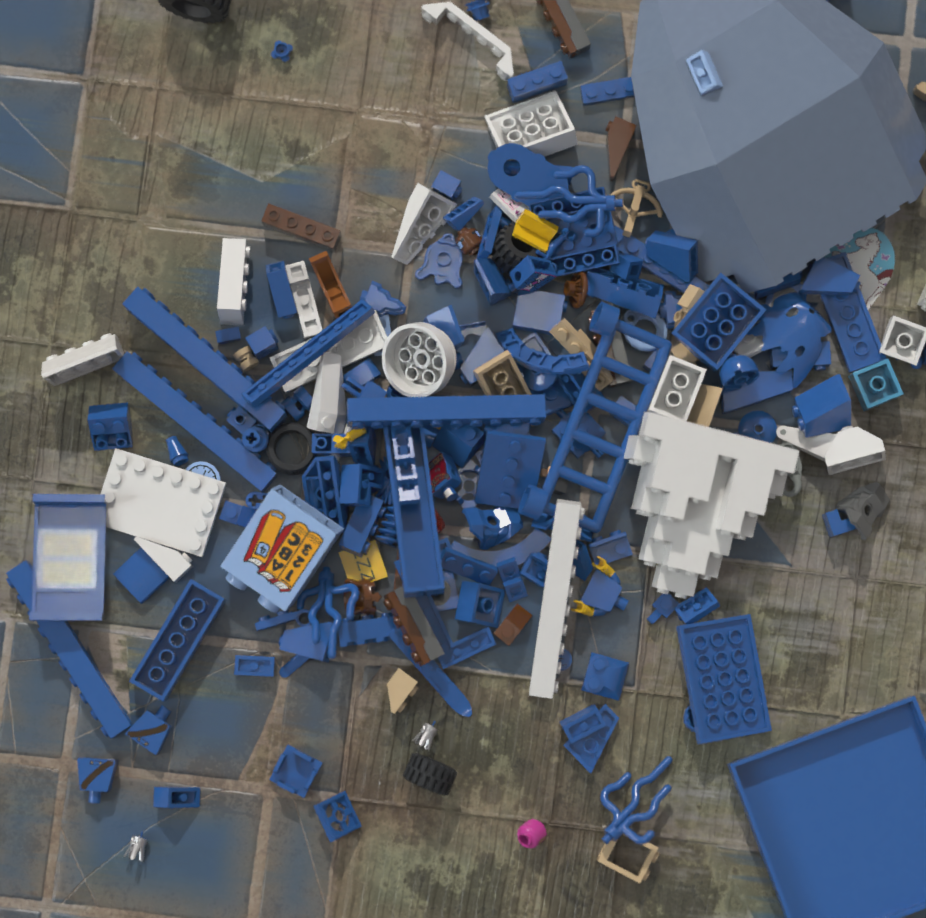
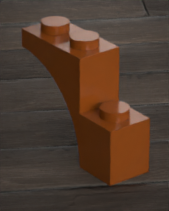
(330, 284)

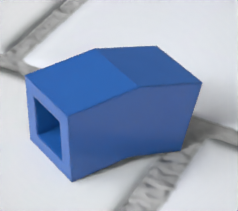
(228, 335)

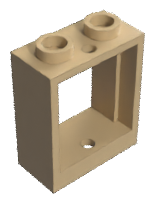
(643, 873)

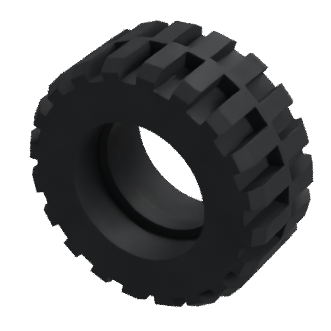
(198, 10)

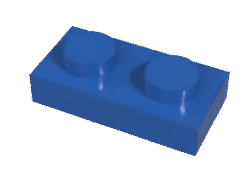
(254, 665)

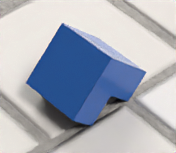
(835, 525)

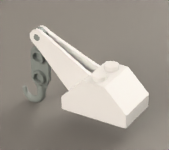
(839, 451)

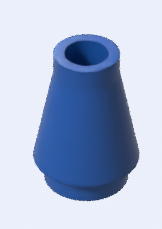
(177, 453)

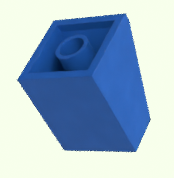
(823, 408)

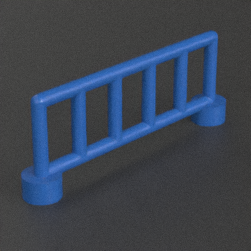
(605, 323)

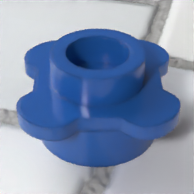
(281, 46)

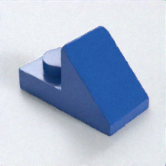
(236, 514)

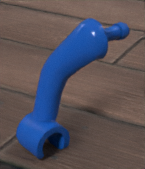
(553, 245)

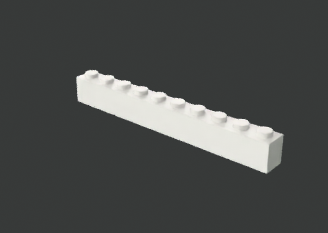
(554, 600)

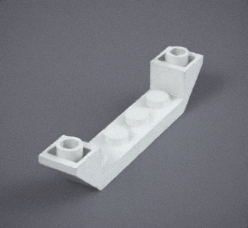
(435, 13)

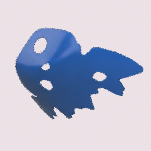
(791, 332)

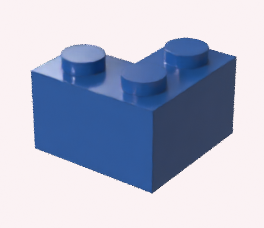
(357, 483)

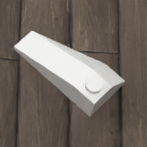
(420, 221)
(328, 400)

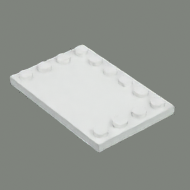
(161, 502)

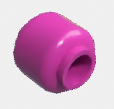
(531, 833)

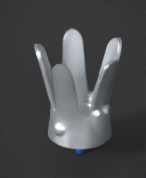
(426, 735)
(136, 843)

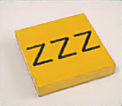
(366, 567)

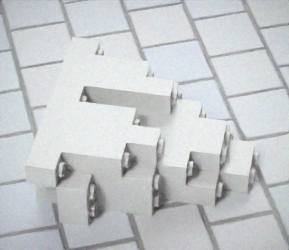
(699, 495)

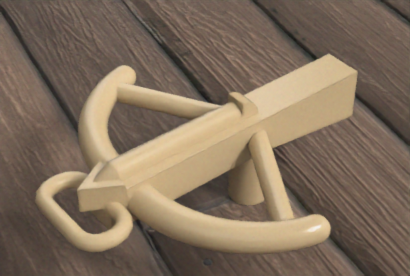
(638, 192)

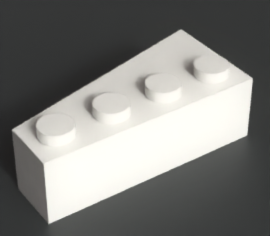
(233, 281)

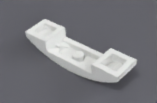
(304, 299)

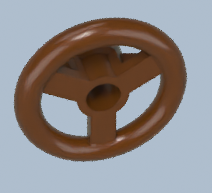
(574, 288)

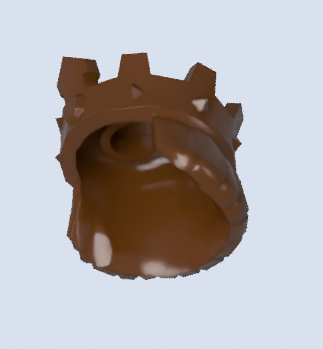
(366, 598)

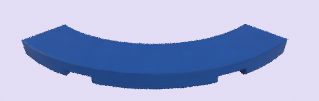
(540, 361)
(533, 543)

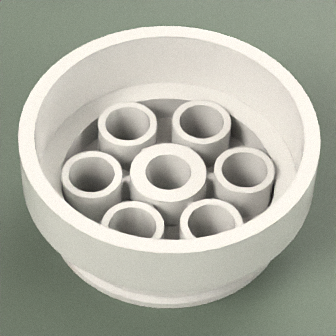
(401, 368)

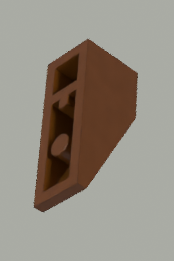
(618, 139)

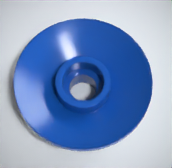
(538, 381)
(761, 418)

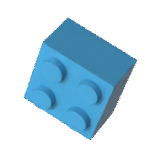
(875, 385)

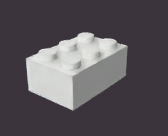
(677, 389)

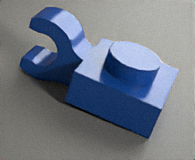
(663, 606)

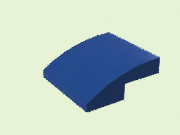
(141, 575)

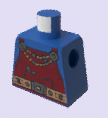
(444, 476)

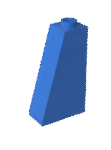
(765, 387)

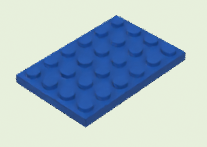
(723, 678)

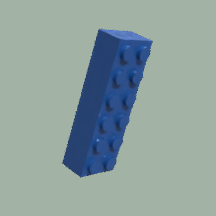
(177, 640)

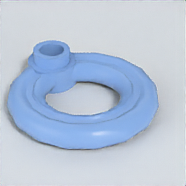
(660, 324)

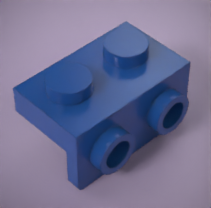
(535, 568)

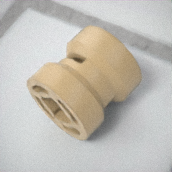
(246, 359)

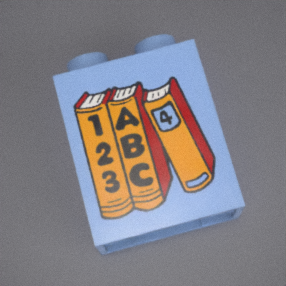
(280, 549)

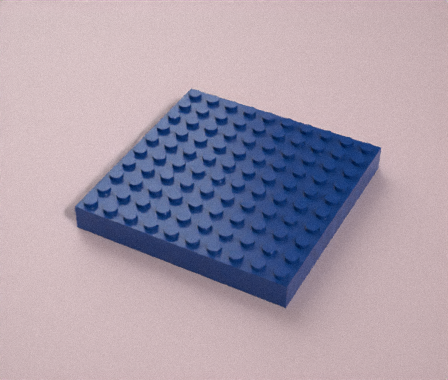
(843, 815)

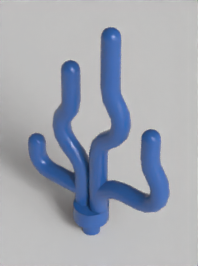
(595, 202)
(326, 590)
(622, 821)

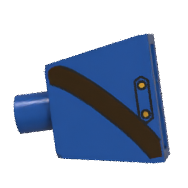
(151, 730)
(96, 776)

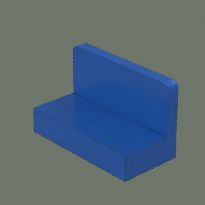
(582, 723)

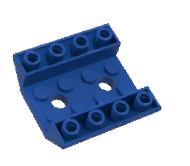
(583, 251)

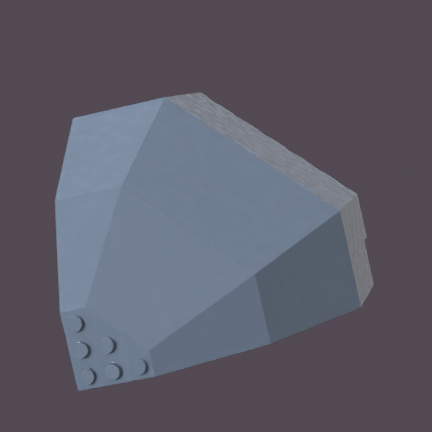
(791, 148)

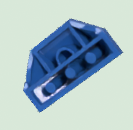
(322, 488)

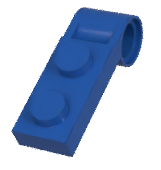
(283, 617)

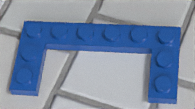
(461, 648)

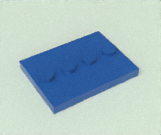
(508, 467)

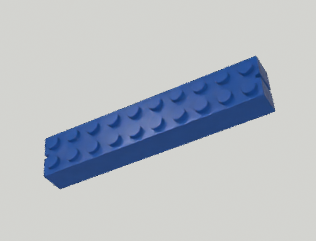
(201, 356)
(416, 525)

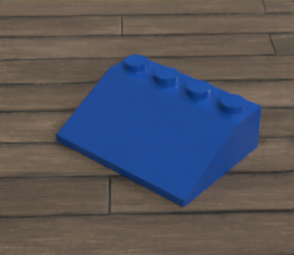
(718, 322)

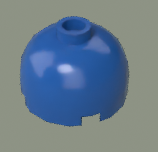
(737, 371)

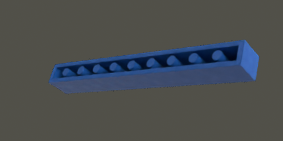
(446, 411)
(194, 421)
(74, 659)

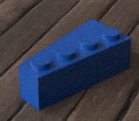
(633, 294)
(366, 630)

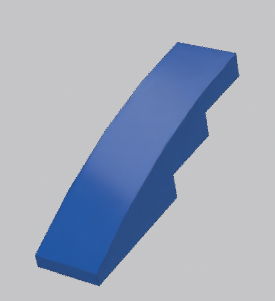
(405, 465)

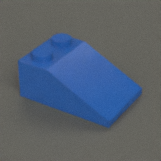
(491, 280)

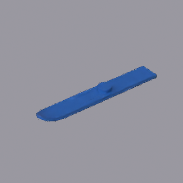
(436, 678)

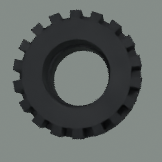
(509, 250)
(430, 774)

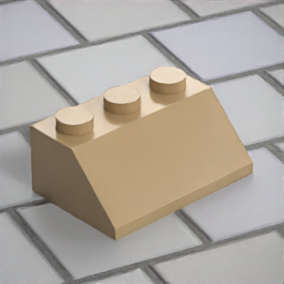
(704, 405)

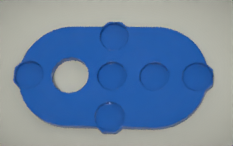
(534, 172)

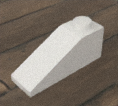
(169, 560)

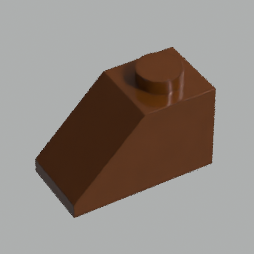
(512, 624)

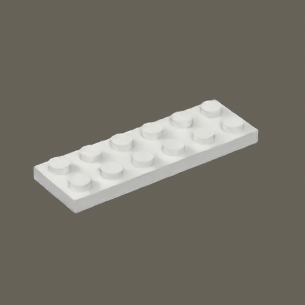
(358, 344)

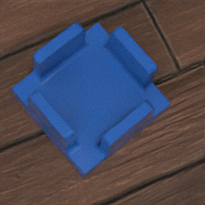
(295, 771)

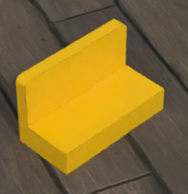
(534, 230)

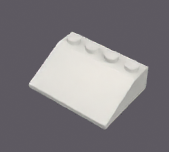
(535, 124)
(82, 360)

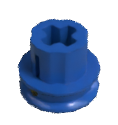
(478, 9)
(258, 445)

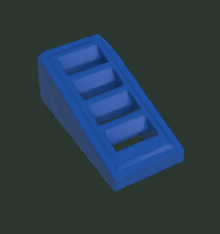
(462, 214)

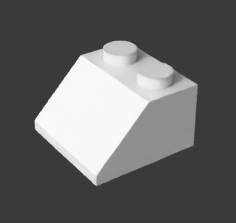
(903, 340)

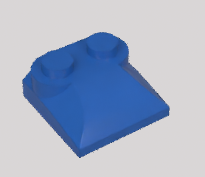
(605, 676)

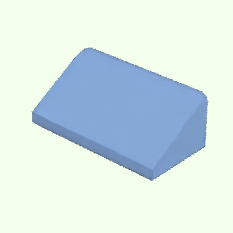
(704, 72)

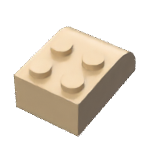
(501, 376)

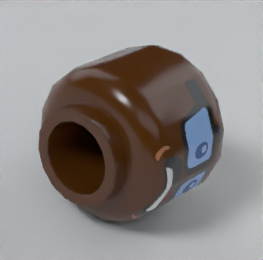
(468, 241)

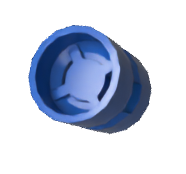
(303, 398)

